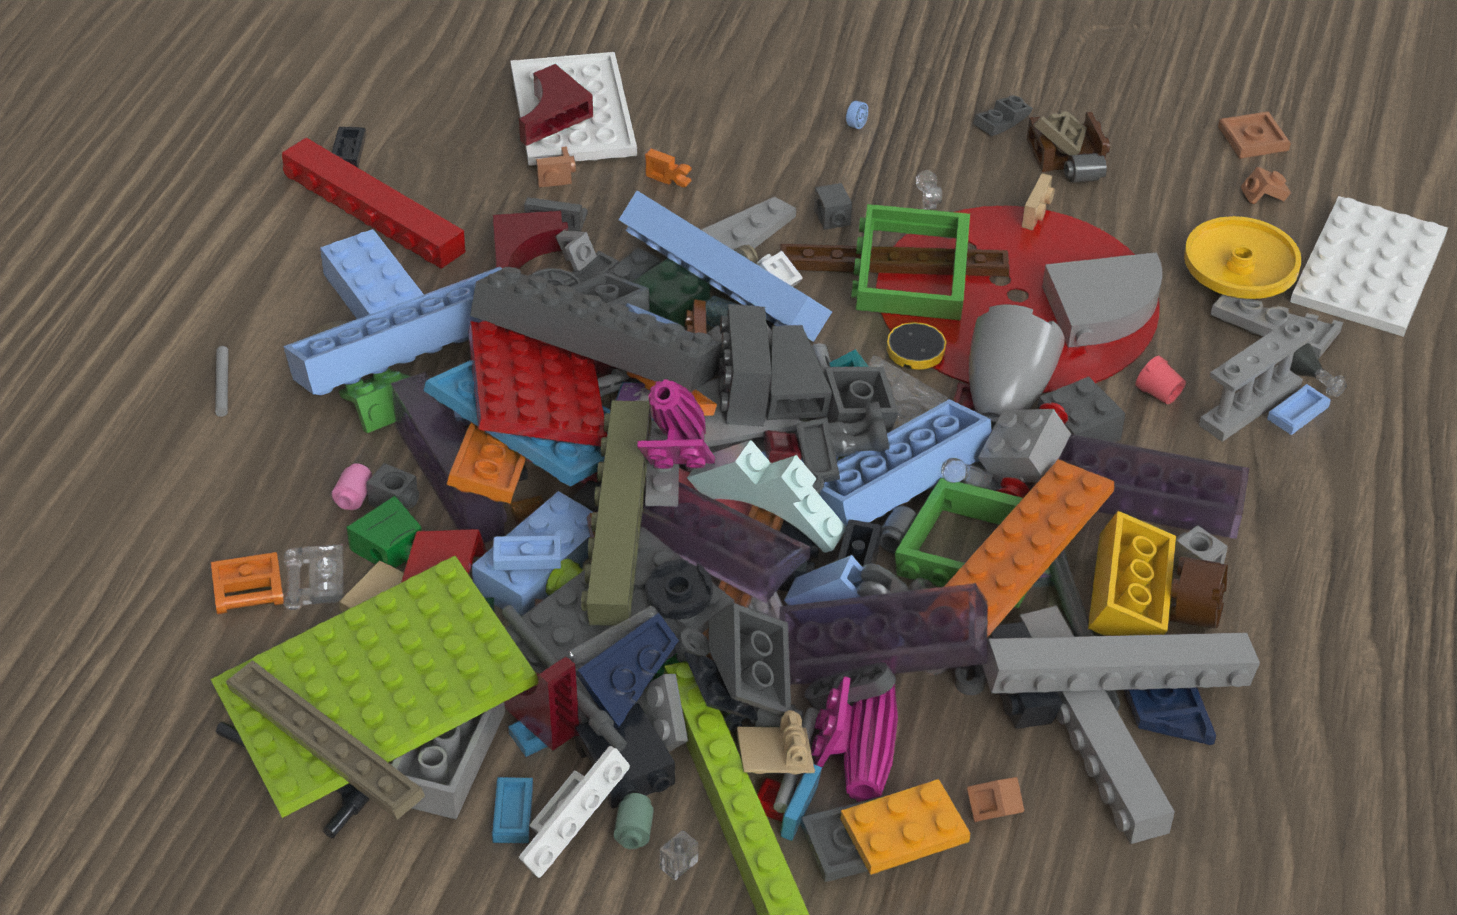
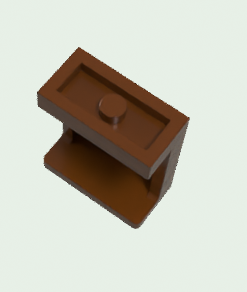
(1051, 158)

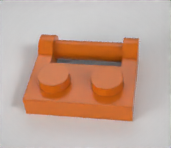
(247, 574)

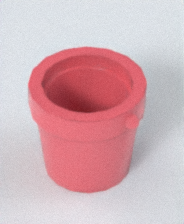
(1160, 380)

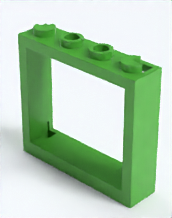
(920, 223)
(954, 498)

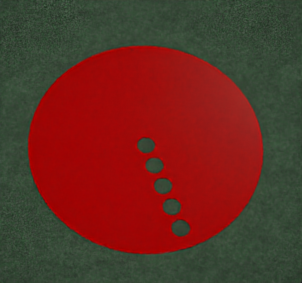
(1052, 241)

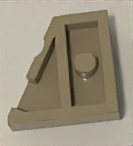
(1063, 131)

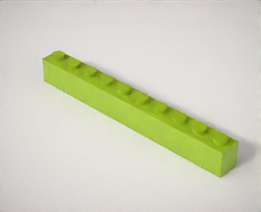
(736, 803)

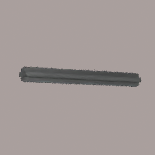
(1073, 606)

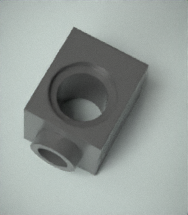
(832, 206)
(392, 482)

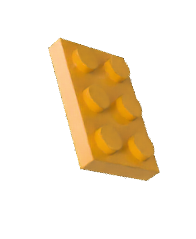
(905, 826)

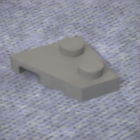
(664, 710)

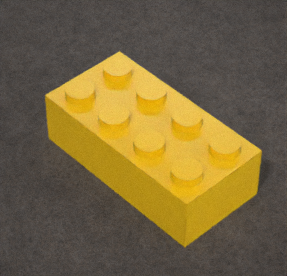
(1132, 579)

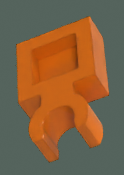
(663, 168)

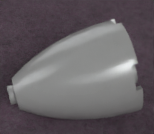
(1011, 359)

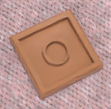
(1254, 135)

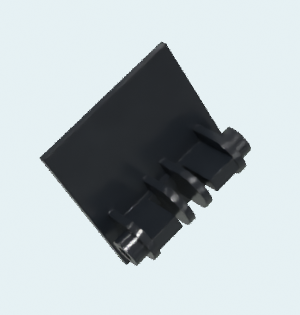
(716, 693)

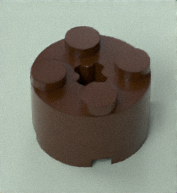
(1199, 592)

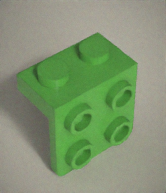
(373, 399)

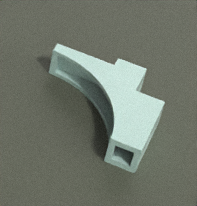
(778, 487)

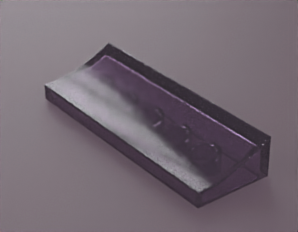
(726, 542)

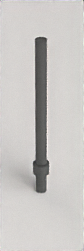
(598, 720)

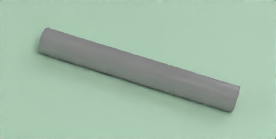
(221, 396)

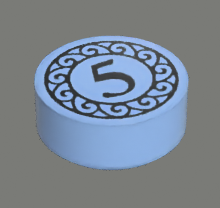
(857, 114)

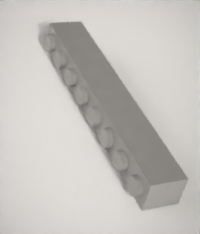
(1120, 662)
(1107, 748)

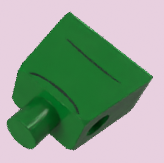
(384, 534)

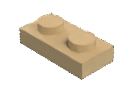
(1036, 203)

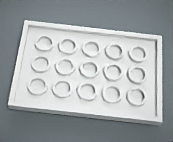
(599, 137)
(1369, 265)

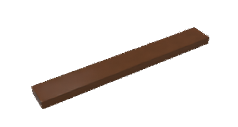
(896, 259)

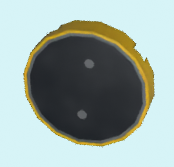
(916, 345)

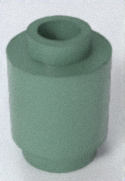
(634, 821)

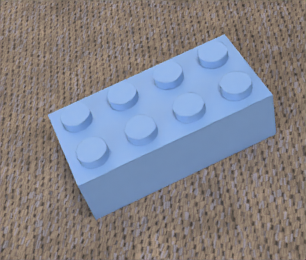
(366, 274)
(521, 587)

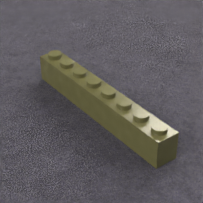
(618, 515)

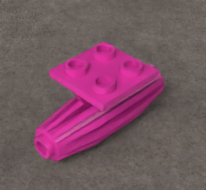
(683, 424)
(863, 734)

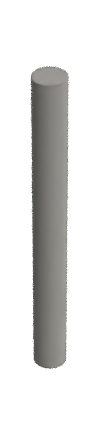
(789, 780)

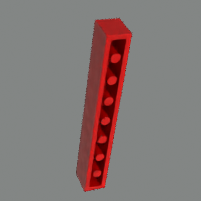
(374, 203)

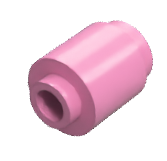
(351, 487)

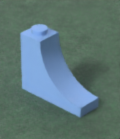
(827, 583)

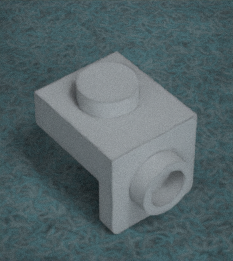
(576, 248)

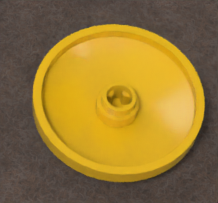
(1242, 257)

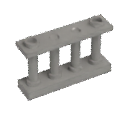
(1256, 395)

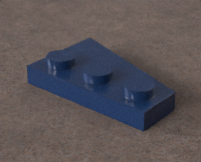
(625, 669)

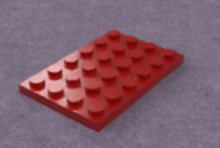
(534, 387)

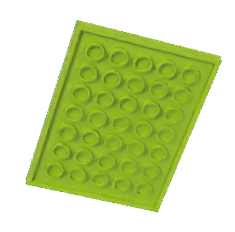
(386, 675)

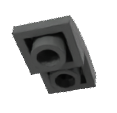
(1004, 116)

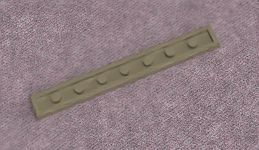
(326, 740)

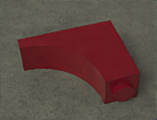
(560, 105)
(526, 236)
(549, 706)

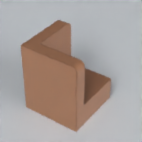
(995, 799)

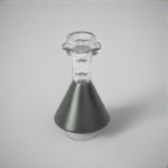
(1307, 364)

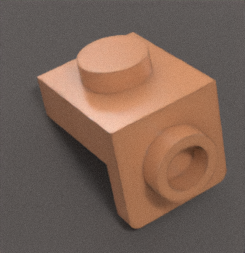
(555, 170)
(1265, 182)

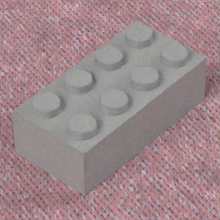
(450, 763)

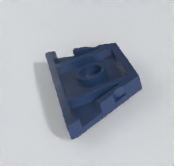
(1172, 713)

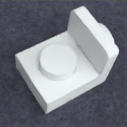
(781, 267)

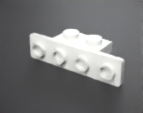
(571, 809)

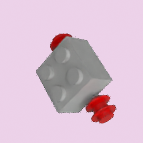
(1025, 446)

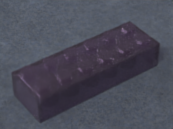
(434, 442)
(1164, 485)
(902, 629)

